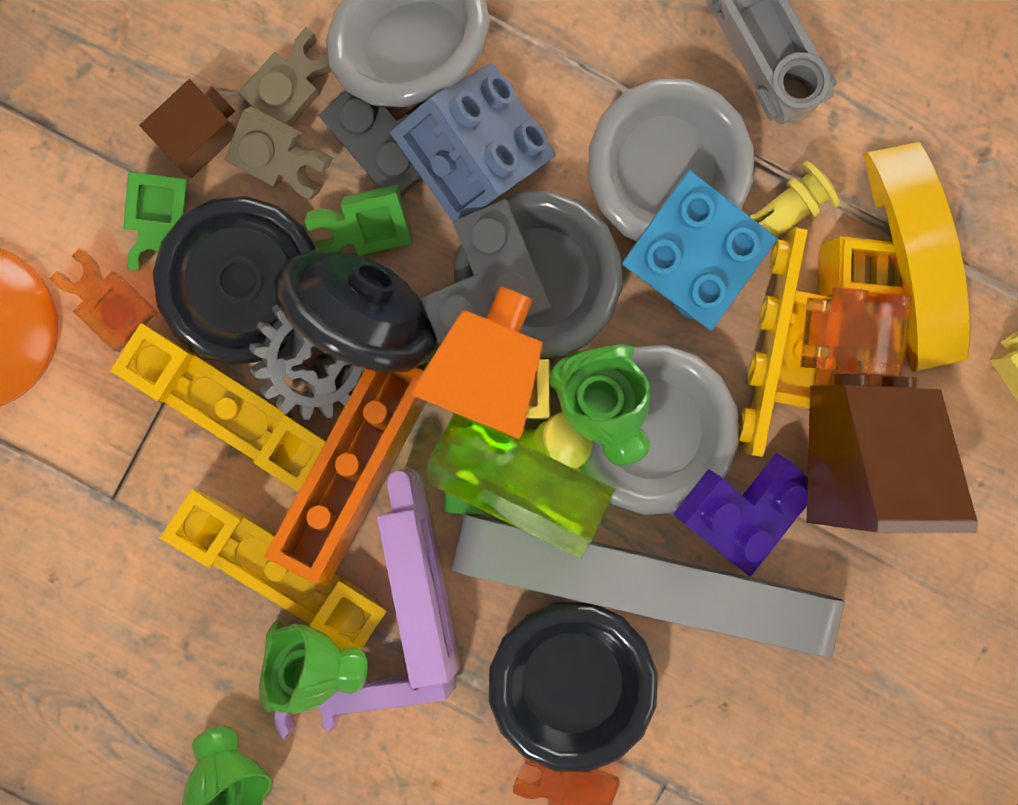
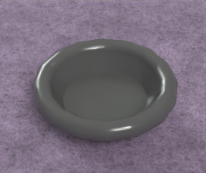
(574, 263)

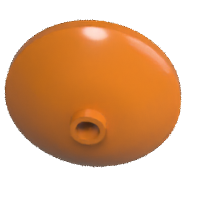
(26, 327)

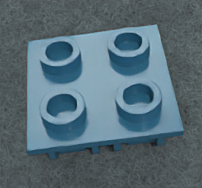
(699, 251)

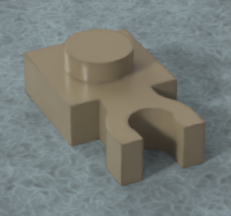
(283, 86)
(270, 152)

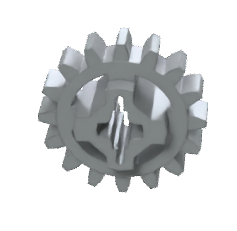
(289, 364)

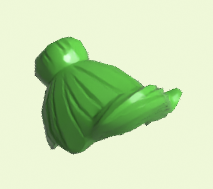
(605, 400)
(306, 669)
(223, 773)

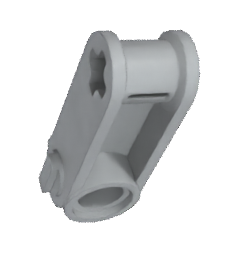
(772, 49)

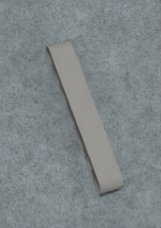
(651, 587)

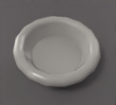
(404, 48)
(655, 138)
(688, 428)

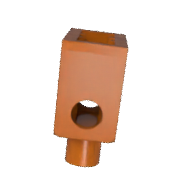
(486, 366)

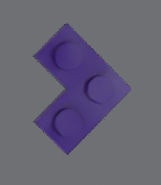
(747, 524)

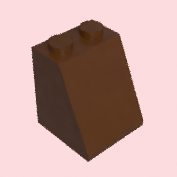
(885, 459)

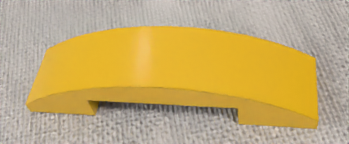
(925, 252)
(219, 405)
(237, 545)

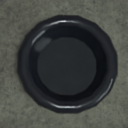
(220, 274)
(355, 311)
(573, 687)

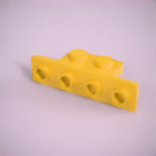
(777, 368)

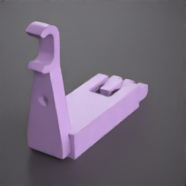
(420, 611)

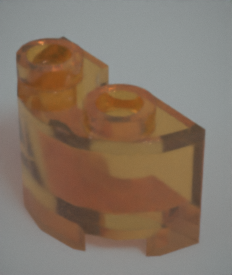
(855, 333)

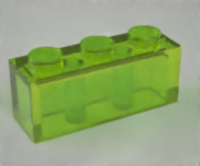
(518, 484)

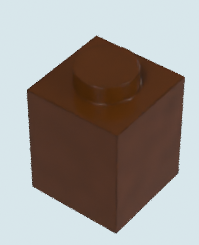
(191, 126)

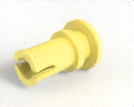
(798, 201)
(558, 440)

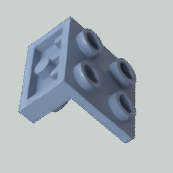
(473, 142)

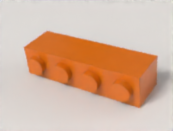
(347, 475)

